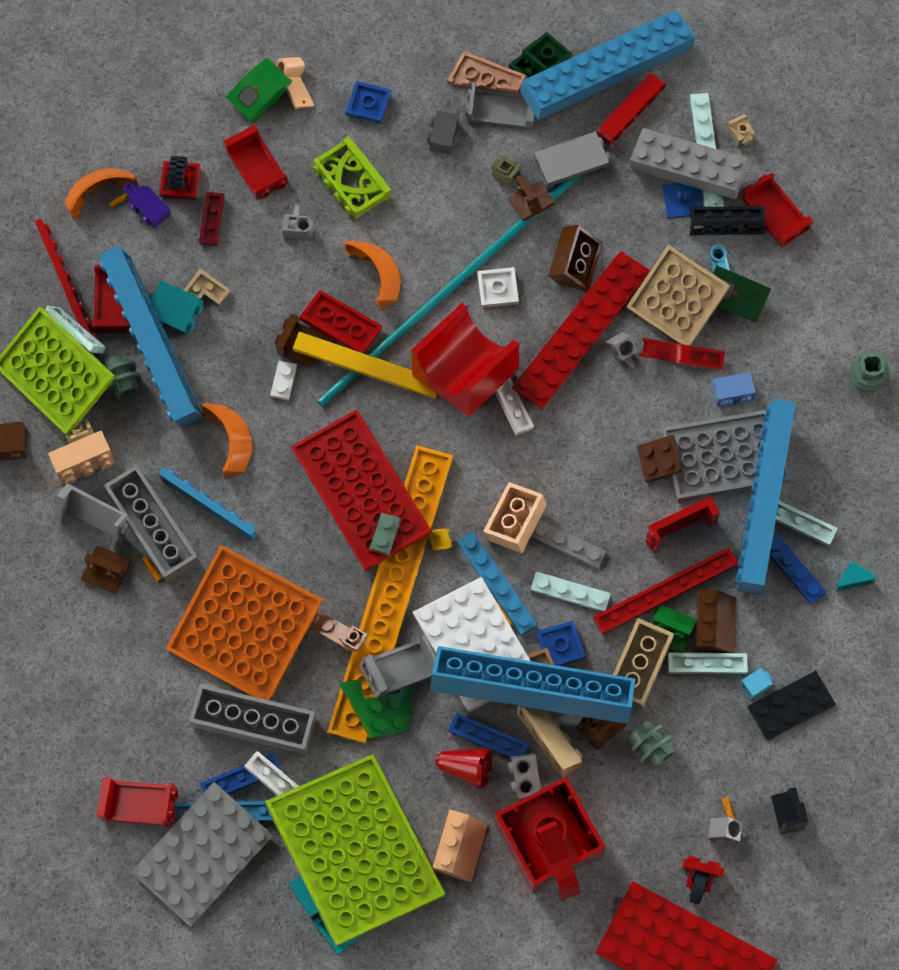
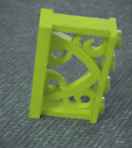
(352, 154)

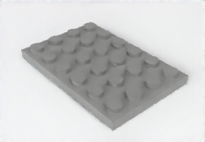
(717, 454)
(202, 854)

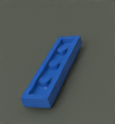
(795, 570)
(487, 737)
(236, 778)

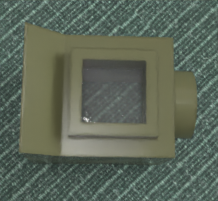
(505, 170)

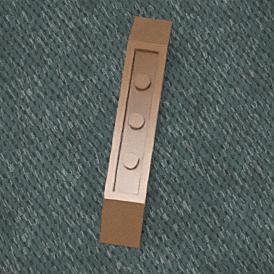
(336, 632)

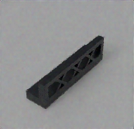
(727, 218)

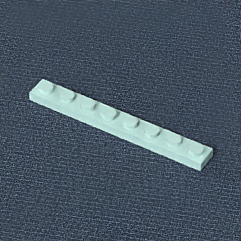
(705, 136)

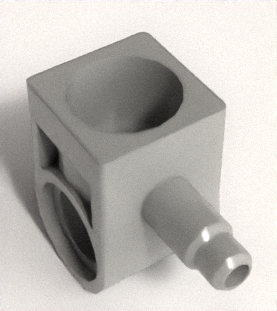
(294, 222)
(622, 348)
(725, 830)

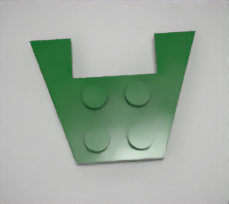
(383, 715)

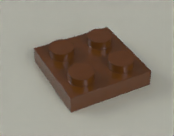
(659, 458)

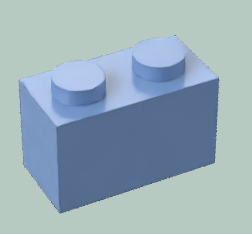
(733, 389)

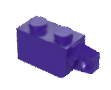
(147, 204)

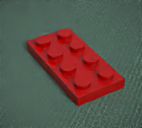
(340, 322)

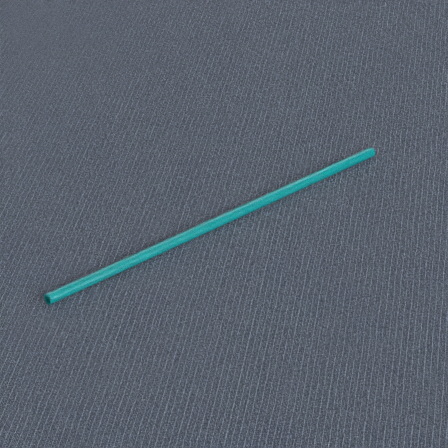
(442, 294)

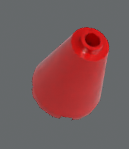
(467, 765)

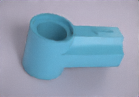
(722, 262)

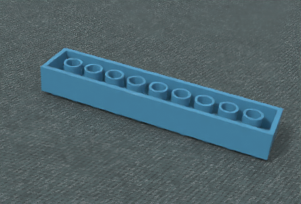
(607, 64)
(151, 337)
(765, 501)
(532, 684)

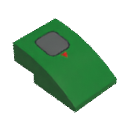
(259, 90)

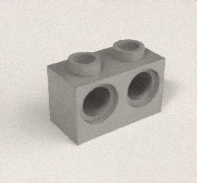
(530, 774)

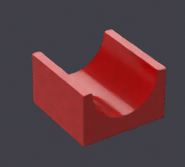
(463, 362)
(553, 803)

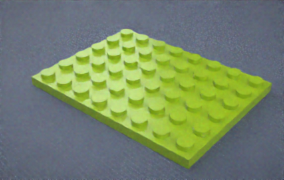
(354, 850)

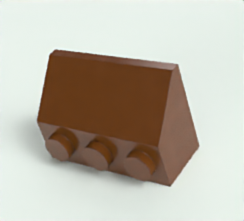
(575, 258)
(714, 622)

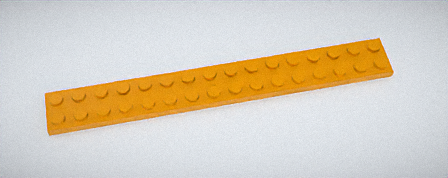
(392, 588)

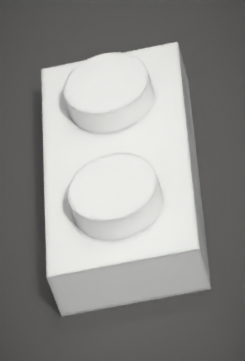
(283, 380)

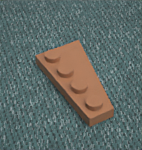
(485, 74)

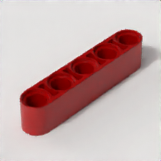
(631, 108)

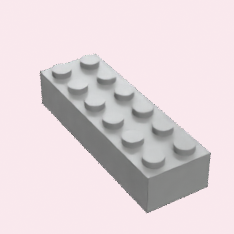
(689, 163)
(152, 524)
(252, 719)

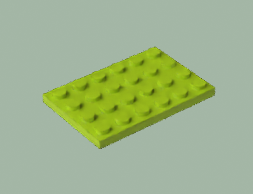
(54, 370)

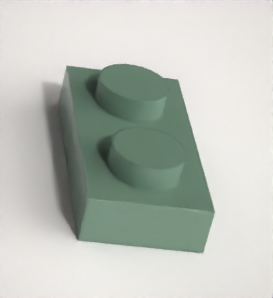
(385, 534)

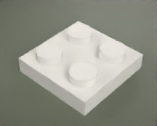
(497, 287)

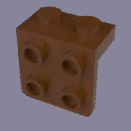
(286, 341)
(12, 441)

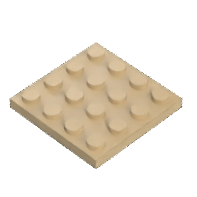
(678, 296)

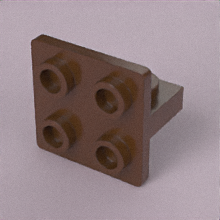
(530, 199)
(105, 569)
(599, 730)

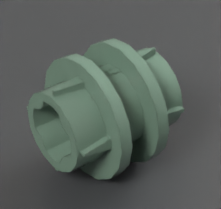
(869, 361)
(126, 380)
(652, 744)

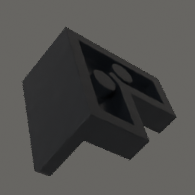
(789, 812)

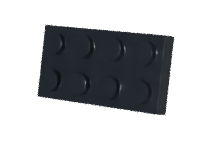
(791, 705)

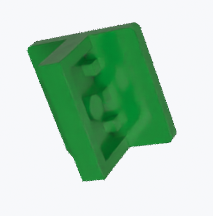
(676, 623)

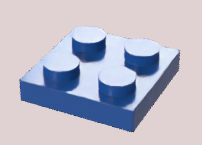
(368, 102)
(562, 643)

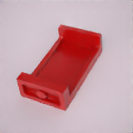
(255, 162)
(781, 215)
(107, 312)
(703, 509)
(137, 802)

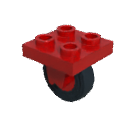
(698, 884)

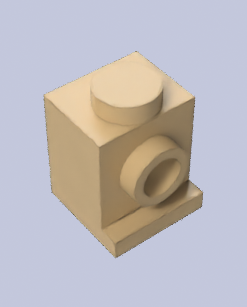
(741, 137)
(80, 432)

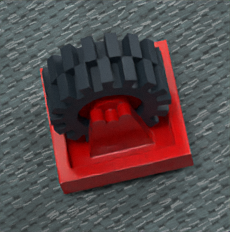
(179, 178)

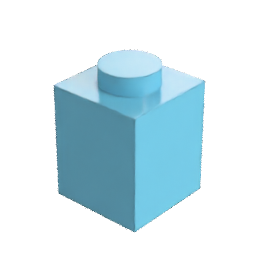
(756, 683)

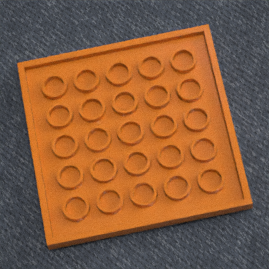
(244, 624)

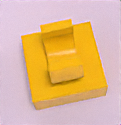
(440, 539)

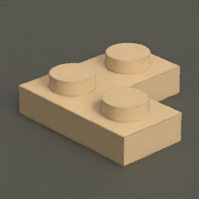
(206, 285)

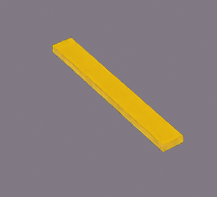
(360, 363)

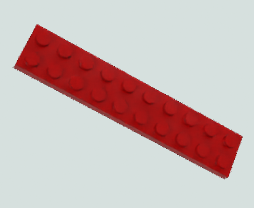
(581, 330)

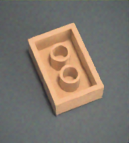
(81, 458)
(515, 517)

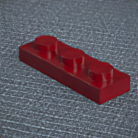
(212, 219)

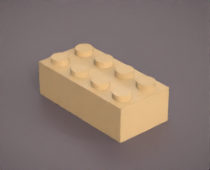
(644, 658)

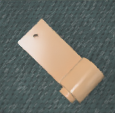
(293, 68)

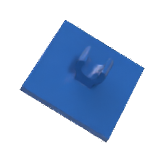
(680, 198)

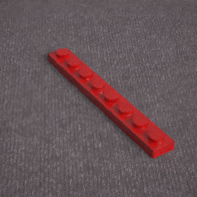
(64, 276)
(665, 591)

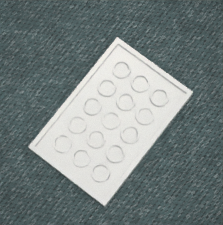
(469, 622)

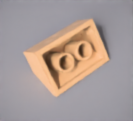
(460, 846)

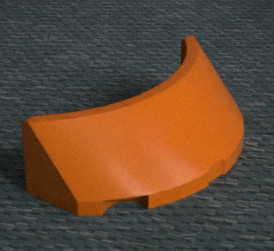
(93, 182)
(385, 265)
(239, 437)

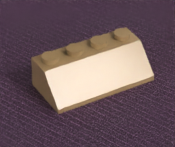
(551, 739)

